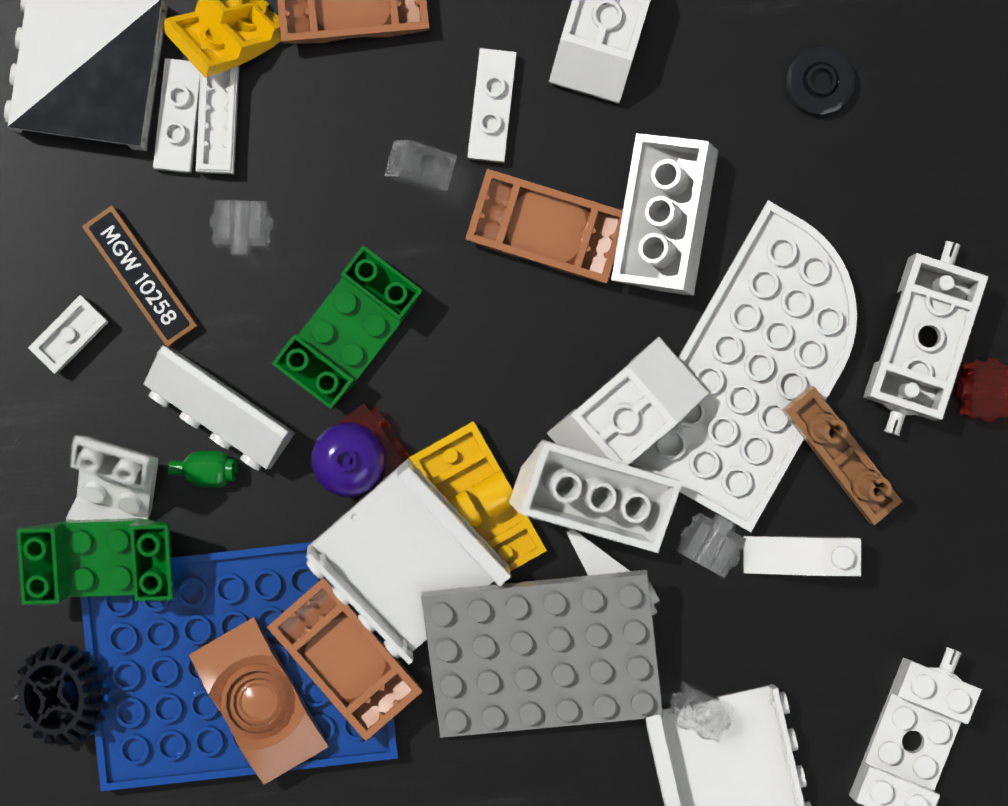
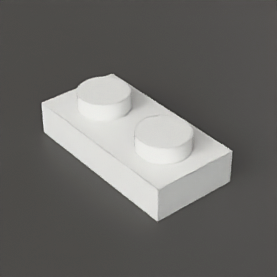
(68, 334)

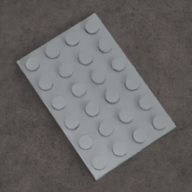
(542, 653)

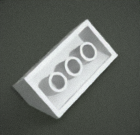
(665, 213)
(217, 408)
(595, 495)

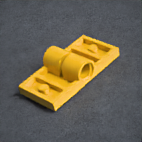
(476, 486)

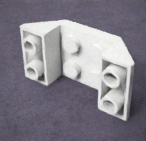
(598, 46)
(632, 407)
(111, 481)

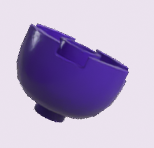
(348, 441)

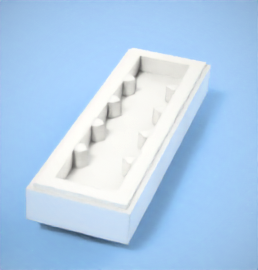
(491, 105)
(177, 117)
(217, 122)

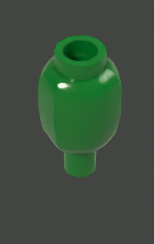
(206, 469)

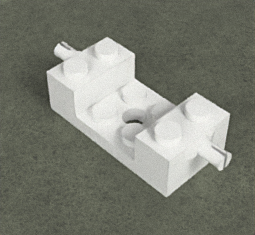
(916, 377)
(920, 701)

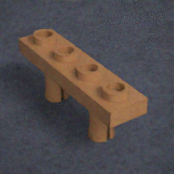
(842, 455)

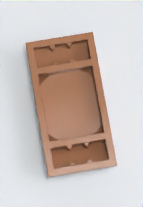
(344, 19)
(545, 226)
(345, 659)
(258, 701)

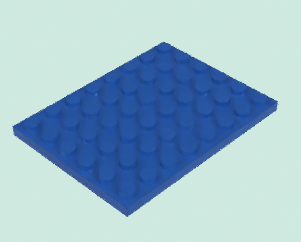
(159, 712)

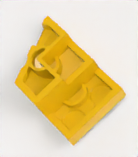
(224, 33)

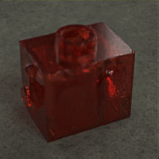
(984, 389)

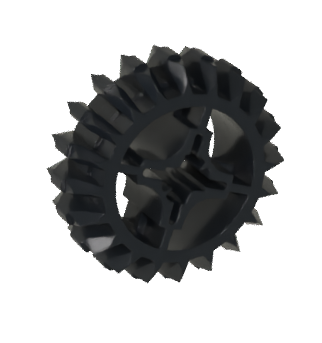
(75, 692)

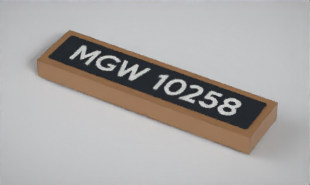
(140, 276)

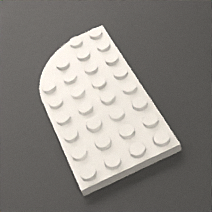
(765, 337)

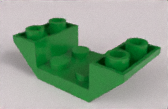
(348, 328)
(95, 560)

